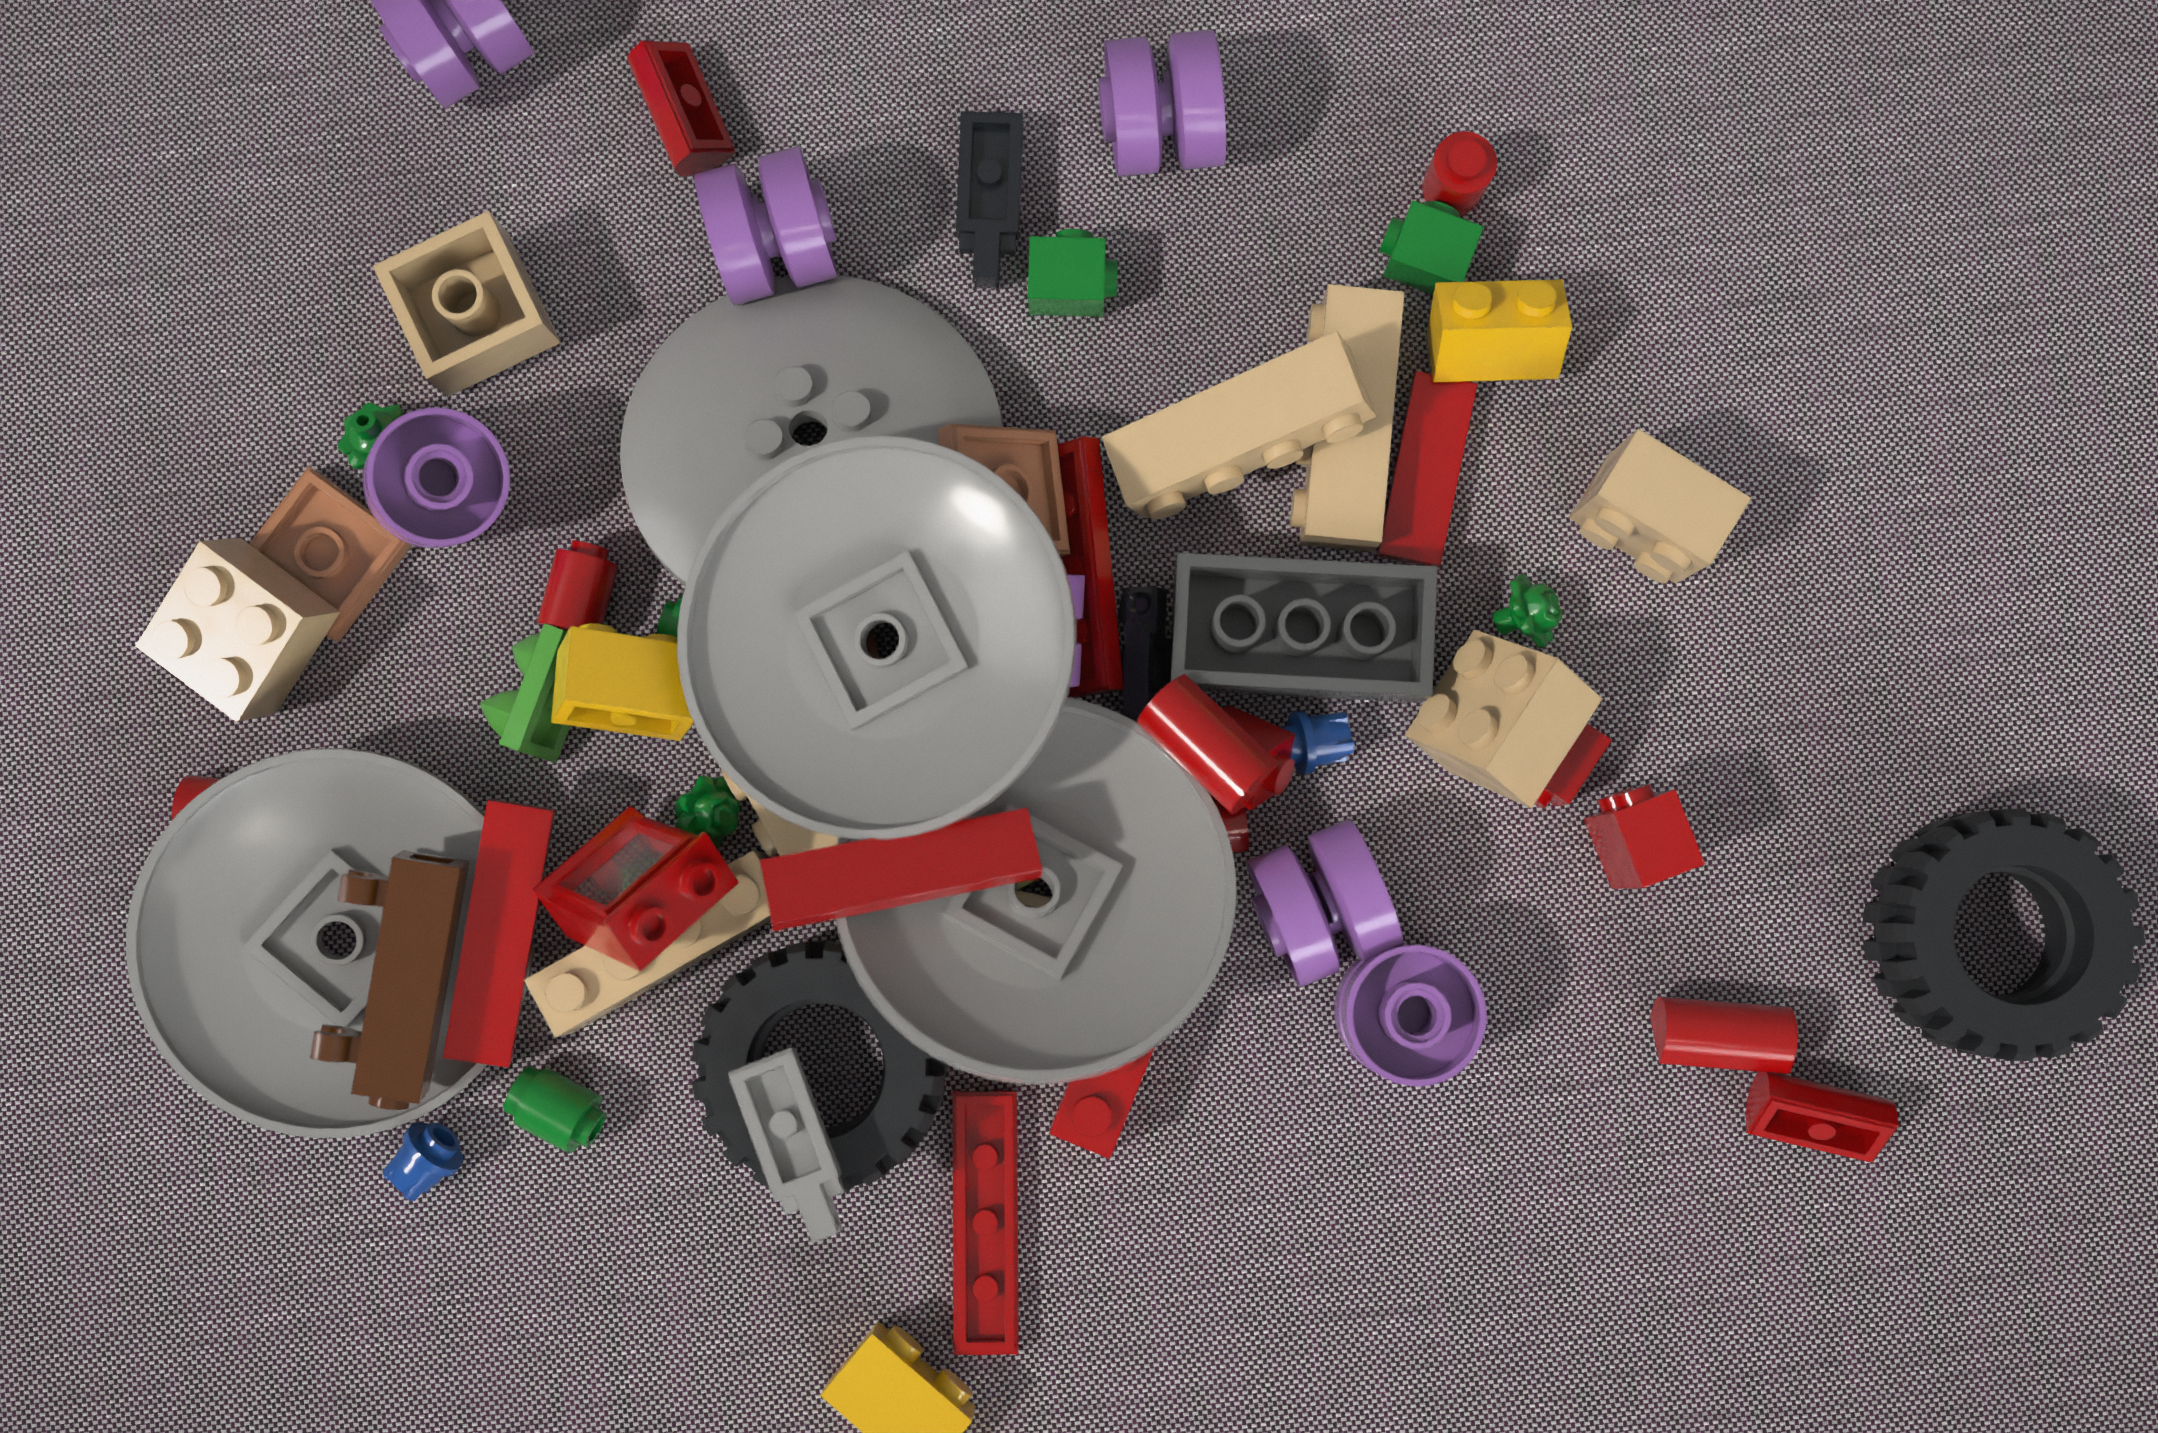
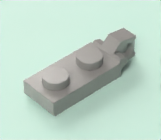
(790, 1139)

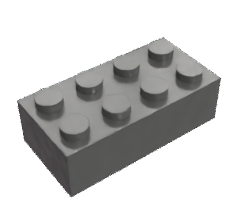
(1304, 627)

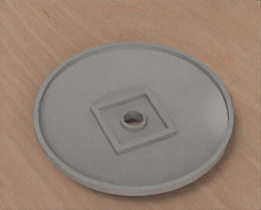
(742, 378)
(784, 617)
(234, 922)
(1114, 955)

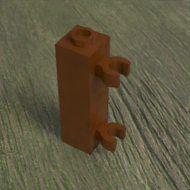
(407, 978)

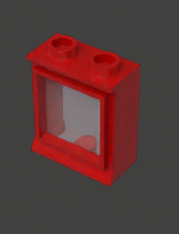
(635, 888)

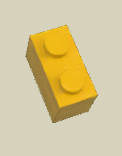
(1498, 330)
(620, 683)
(895, 1391)

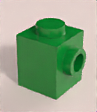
(1429, 246)
(1070, 275)

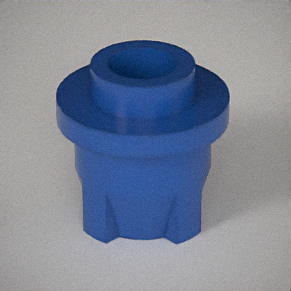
(1319, 740)
(424, 1159)

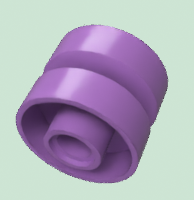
(437, 34)
(1184, 105)
(749, 233)
(436, 478)
(1306, 910)
(1411, 1014)

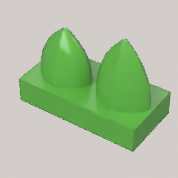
(525, 714)

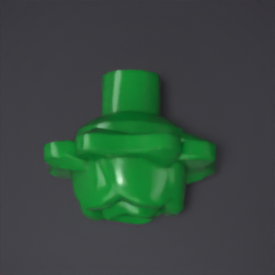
(363, 430)
(1531, 610)
(708, 809)

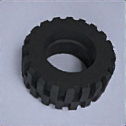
(2085, 934)
(738, 1034)

